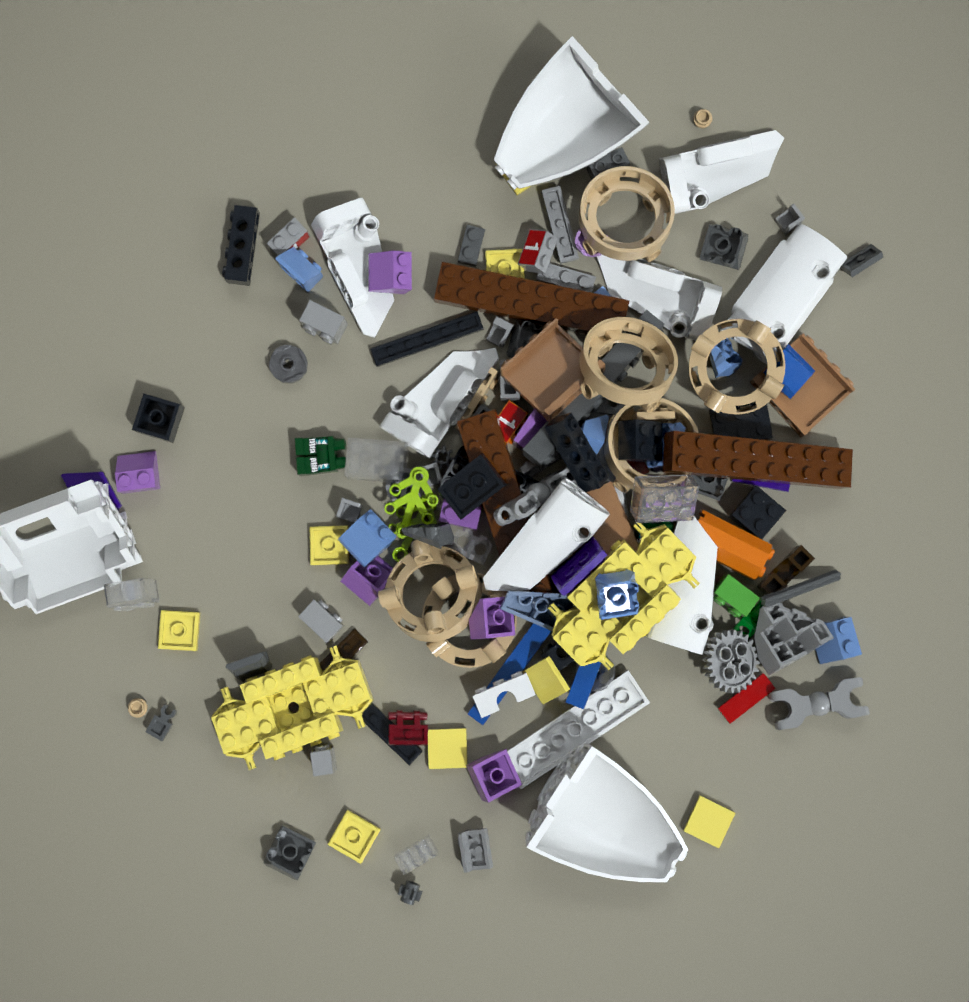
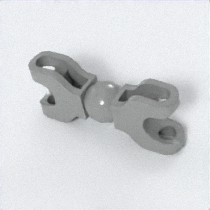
(532, 499)
(819, 703)

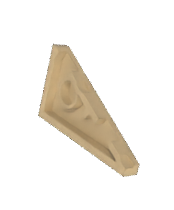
(480, 396)

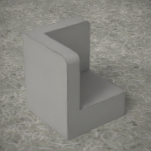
(789, 219)
(500, 332)
(434, 474)
(349, 510)

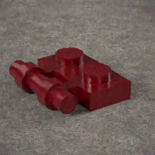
(408, 734)

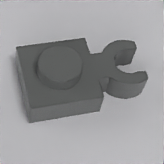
(160, 725)

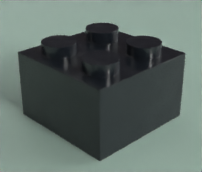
(158, 418)
(639, 440)
(757, 512)

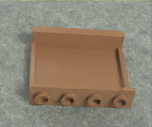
(547, 370)
(819, 393)
(616, 525)

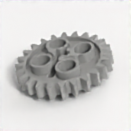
(738, 665)

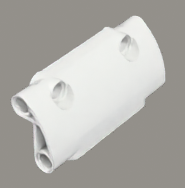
(788, 286)

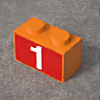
(511, 419)

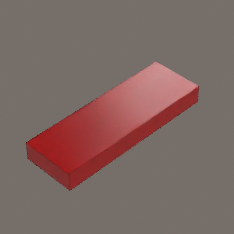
(745, 699)

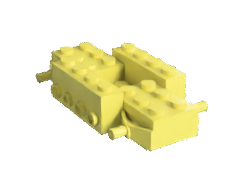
(656, 563)
(265, 714)

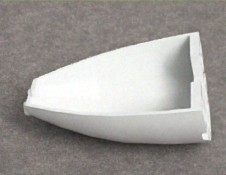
(565, 121)
(603, 822)

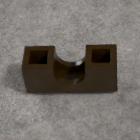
(786, 570)

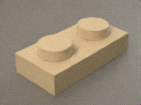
(660, 415)

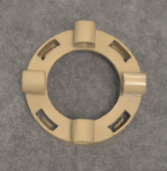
(655, 198)
(657, 353)
(764, 393)
(622, 470)
(434, 625)
(445, 650)

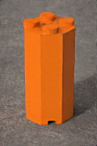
(737, 547)

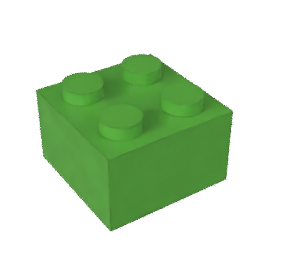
(734, 596)

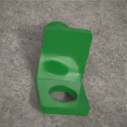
(750, 621)

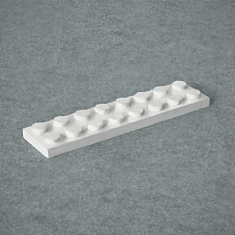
(575, 727)

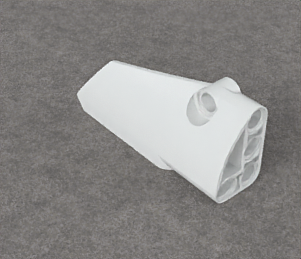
(347, 245)
(664, 293)
(438, 400)
(681, 624)

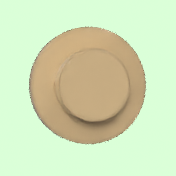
(702, 118)
(137, 707)

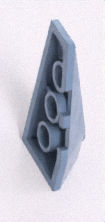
(534, 605)

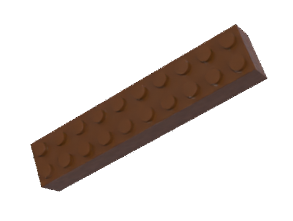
(524, 298)
(485, 435)
(757, 460)

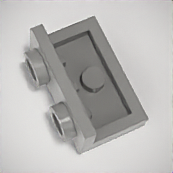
(475, 849)

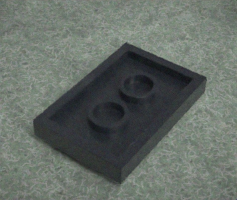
(748, 425)
(472, 486)

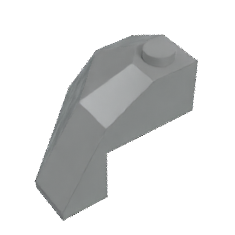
(787, 636)

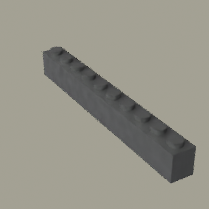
(617, 362)

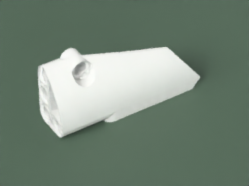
(718, 169)
(546, 539)

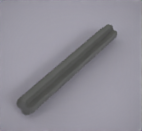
(800, 588)

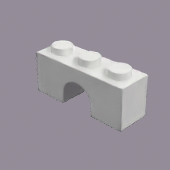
(487, 698)

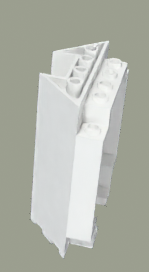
(73, 559)

